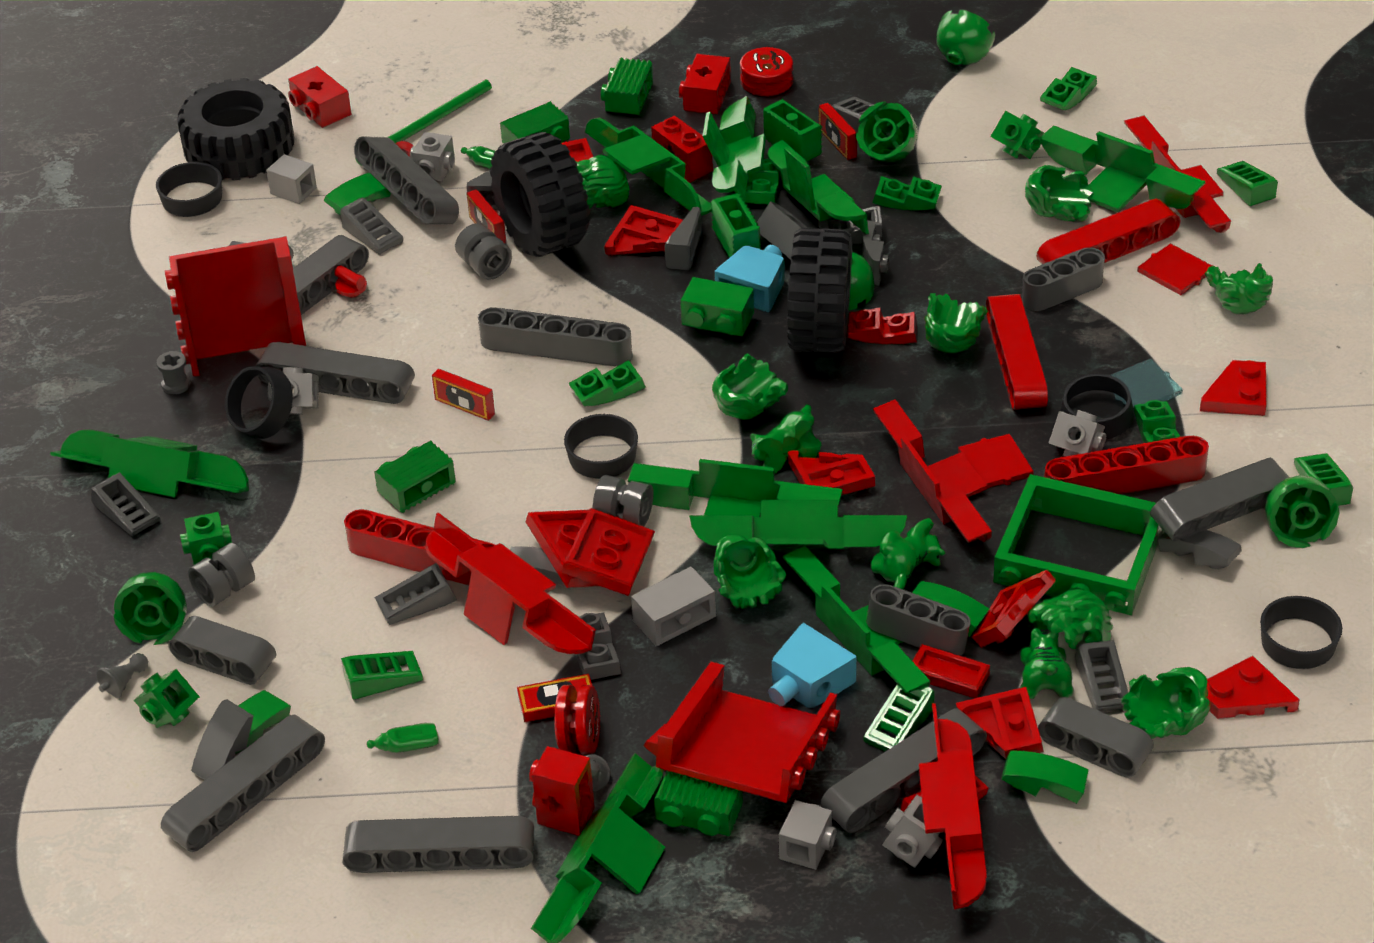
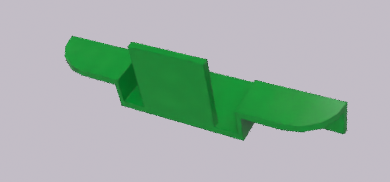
(734, 147)
(640, 153)
(1125, 172)
(816, 194)
(155, 462)
(728, 485)
(800, 524)
(873, 649)
(614, 843)

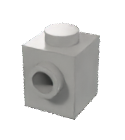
(291, 179)
(806, 834)

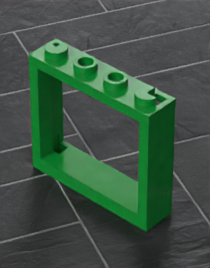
(1087, 506)

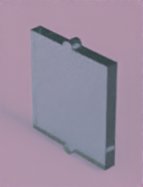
(1147, 383)

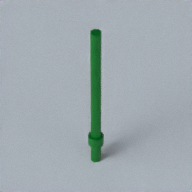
(440, 112)

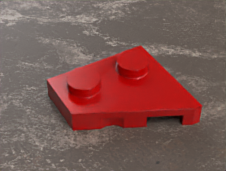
(641, 232)
(1238, 390)
(1248, 690)
(1007, 721)

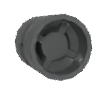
(483, 251)
(624, 501)
(225, 572)

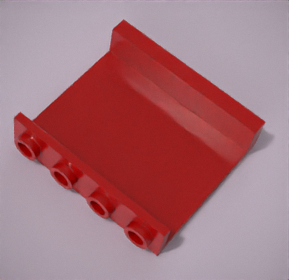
(235, 299)
(743, 739)

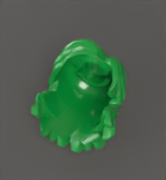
(603, 181)
(1059, 196)
(1241, 291)
(952, 326)
(748, 388)
(747, 571)
(1074, 614)
(1167, 705)

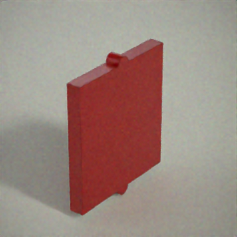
(1174, 269)
(997, 460)

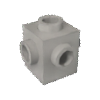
(434, 154)
(305, 389)
(1068, 429)
(908, 835)

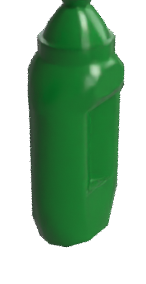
(479, 155)
(406, 738)

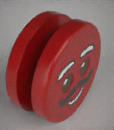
(766, 71)
(577, 719)

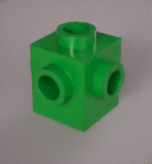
(1018, 135)
(204, 536)
(165, 699)

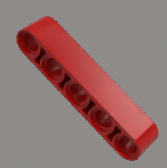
(1116, 233)
(1016, 352)
(1135, 466)
(394, 542)

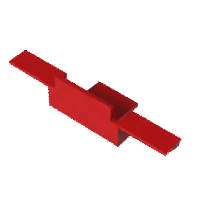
(1203, 201)
(943, 483)
(500, 582)
(953, 808)

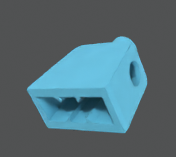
(755, 269)
(810, 669)

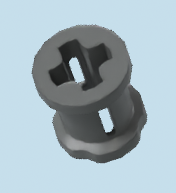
(173, 372)

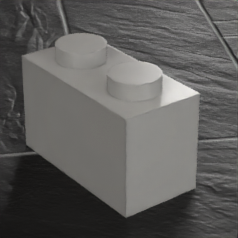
(673, 606)

